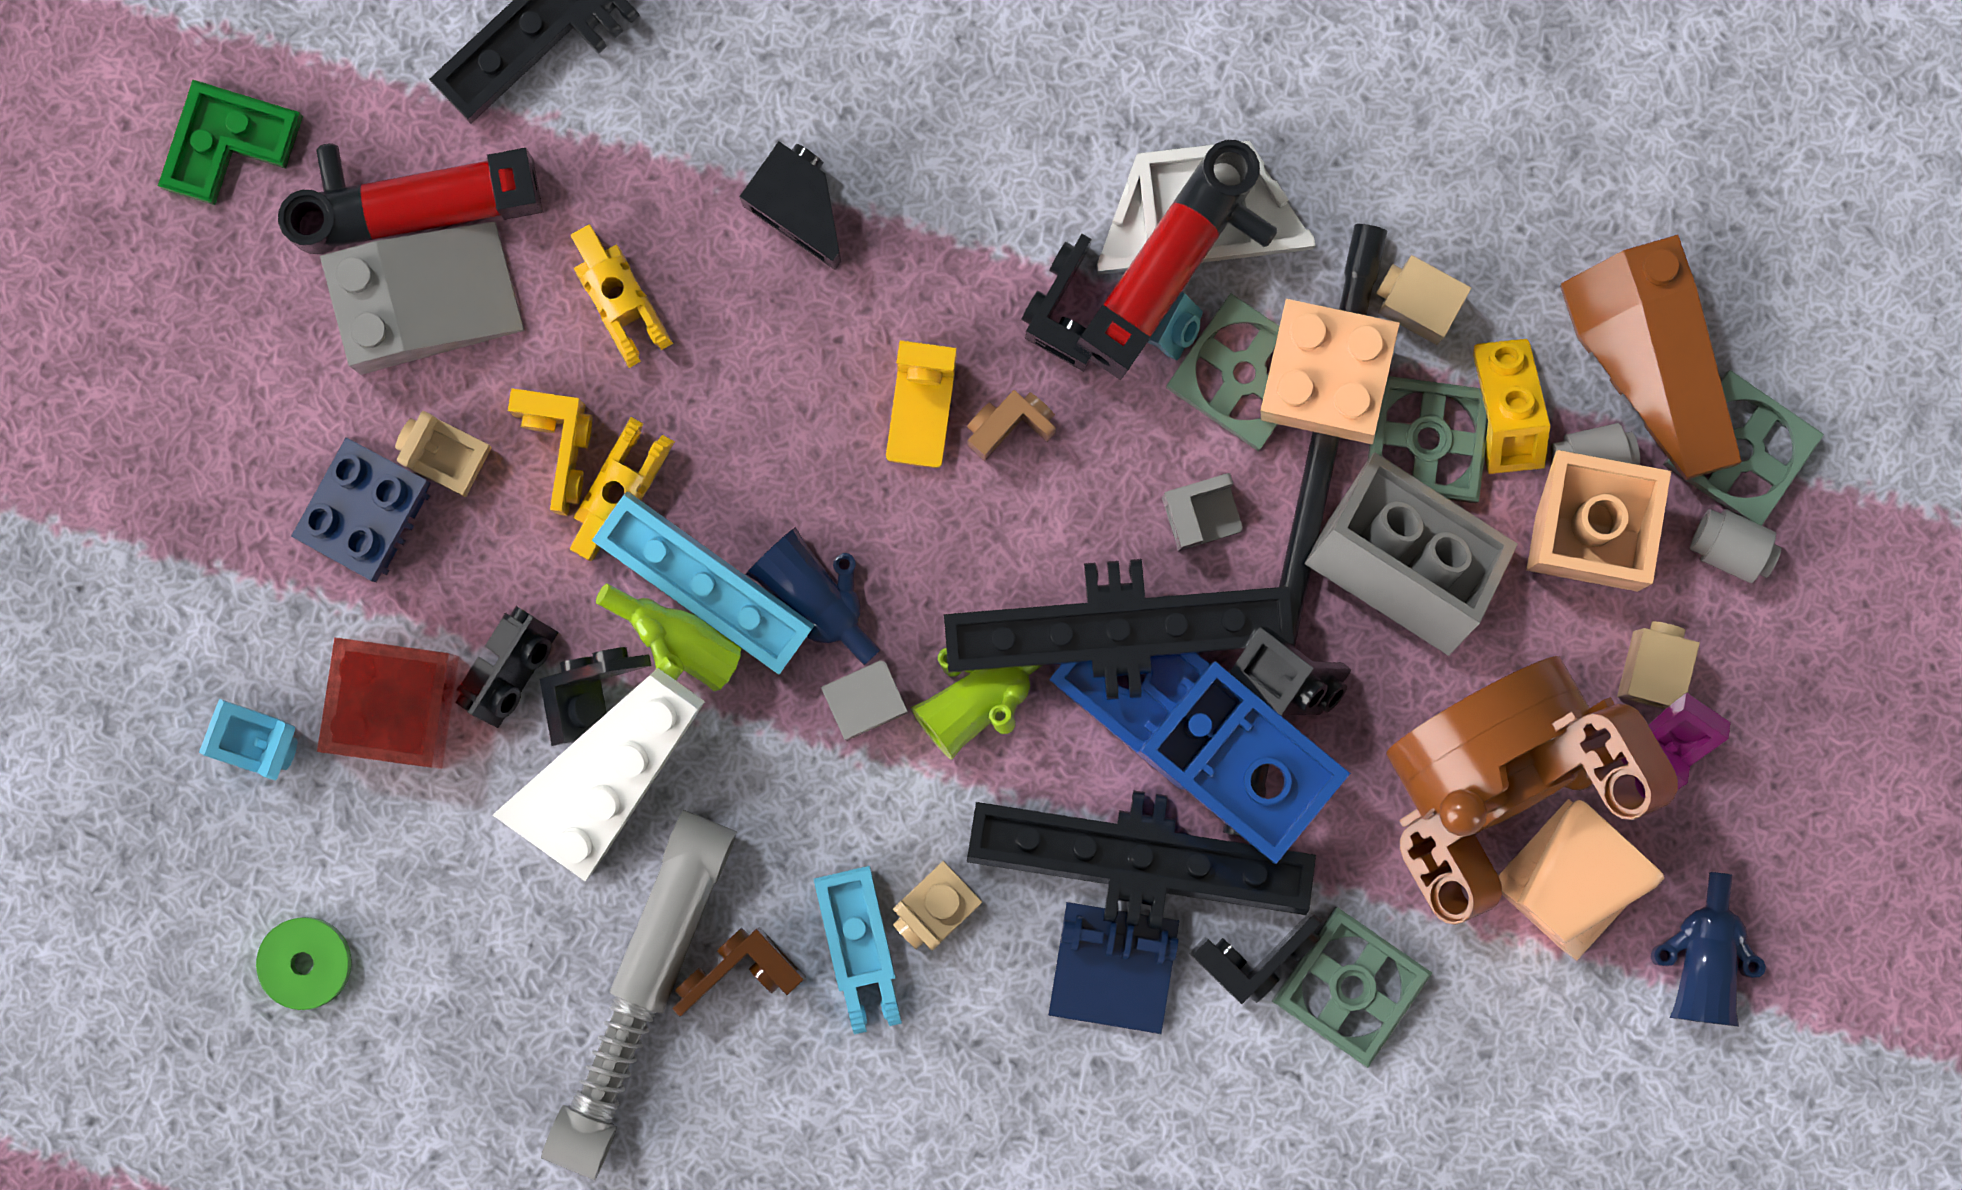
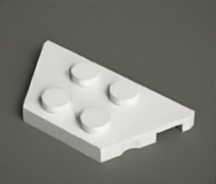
(1155, 184)

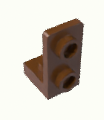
(770, 968)

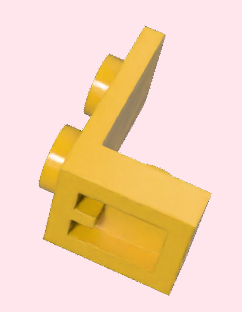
(921, 404)
(1513, 406)
(541, 413)

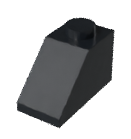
(795, 200)

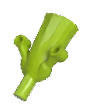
(676, 638)
(972, 704)

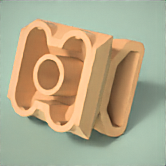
(1577, 877)

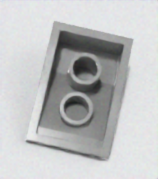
(421, 295)

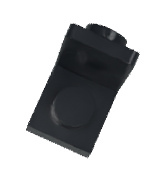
(1046, 333)
(1289, 678)
(576, 696)
(1225, 962)

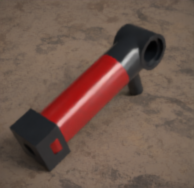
(410, 203)
(1173, 256)

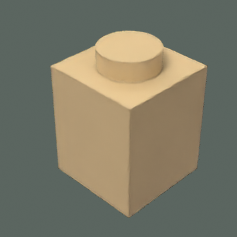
(1422, 298)
(1658, 665)

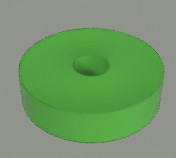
(277, 963)

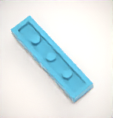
(703, 582)

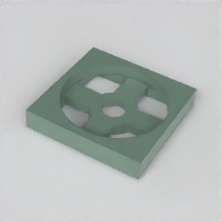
(1184, 380)
(1768, 411)
(1451, 441)
(1411, 974)

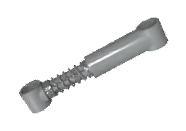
(641, 988)

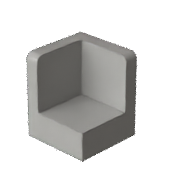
(1202, 512)
(864, 700)

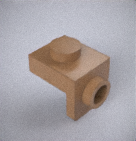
(995, 424)

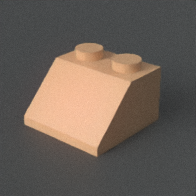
(1599, 521)

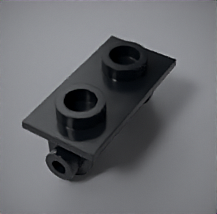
(495, 690)

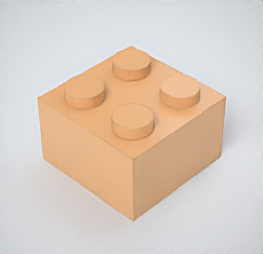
(1329, 371)

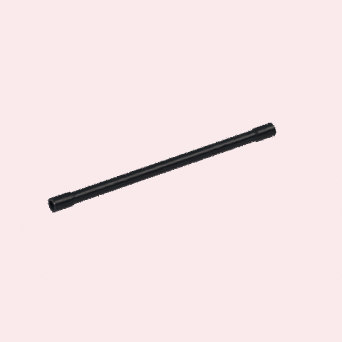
(1360, 275)

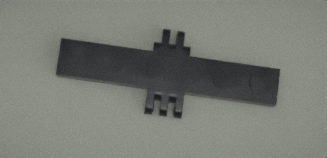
(516, 43)
(1115, 628)
(1139, 859)

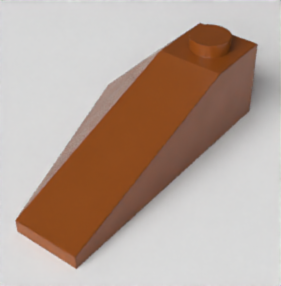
(1652, 339)

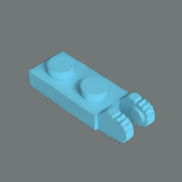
(857, 941)

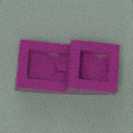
(1686, 735)

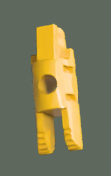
(607, 270)
(596, 504)

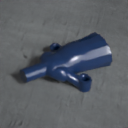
(804, 585)
(1710, 965)

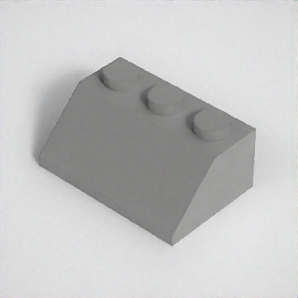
(1412, 554)

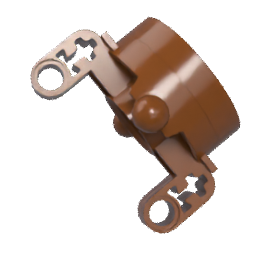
(1503, 756)

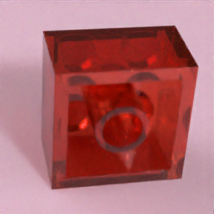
(388, 703)

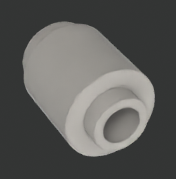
(1602, 442)
(1736, 545)

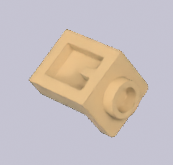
(935, 908)

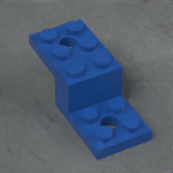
(1209, 739)

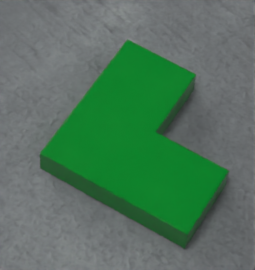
(220, 124)

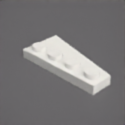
(598, 781)

